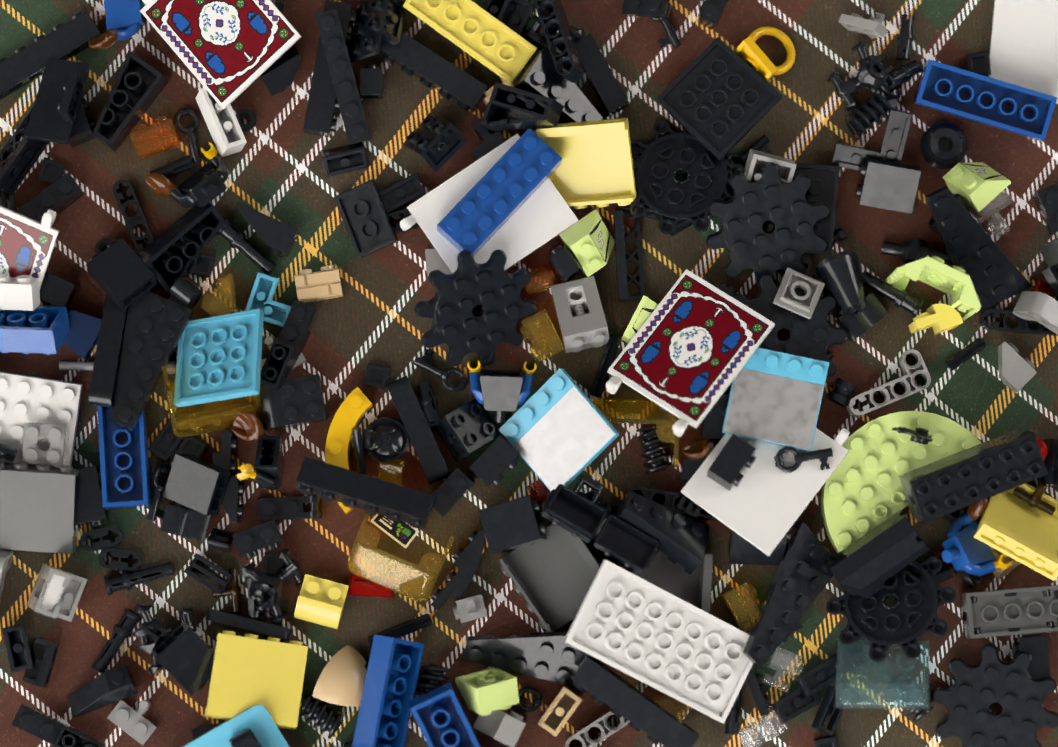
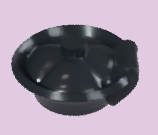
(943, 145)
(385, 439)

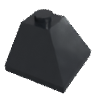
(282, 71)

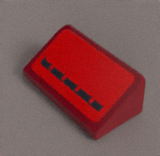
(364, 588)

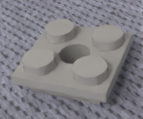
(789, 300)
(31, 450)

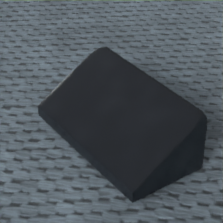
(344, 159)
(17, 648)

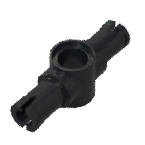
(912, 250)

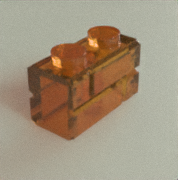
(154, 138)

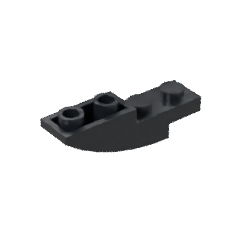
(289, 345)
(234, 488)
(467, 563)
(51, 729)

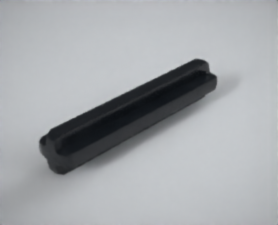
(606, 362)
(405, 628)

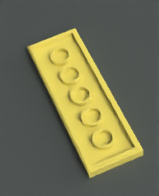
(476, 34)

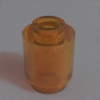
(540, 280)

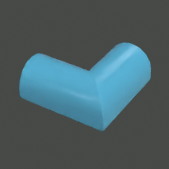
(262, 298)

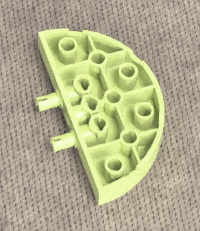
(867, 481)

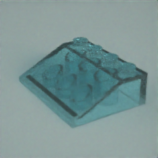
(884, 684)

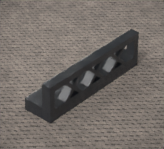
(21, 161)
(620, 254)

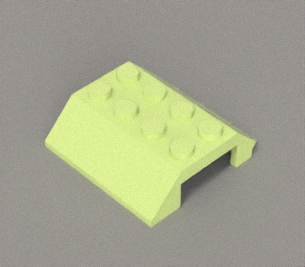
(942, 277)

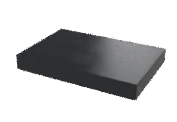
(366, 219)

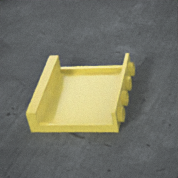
(594, 162)
(1022, 530)
(256, 673)

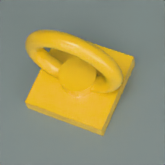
(758, 61)

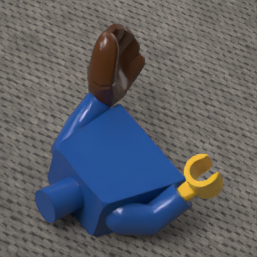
(122, 22)
(966, 551)

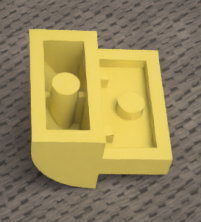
(939, 317)
(321, 601)

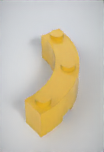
(340, 431)

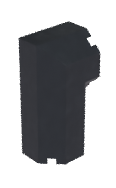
(878, 556)

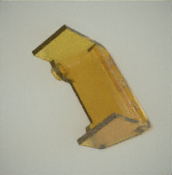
(641, 412)
(206, 416)
(391, 571)

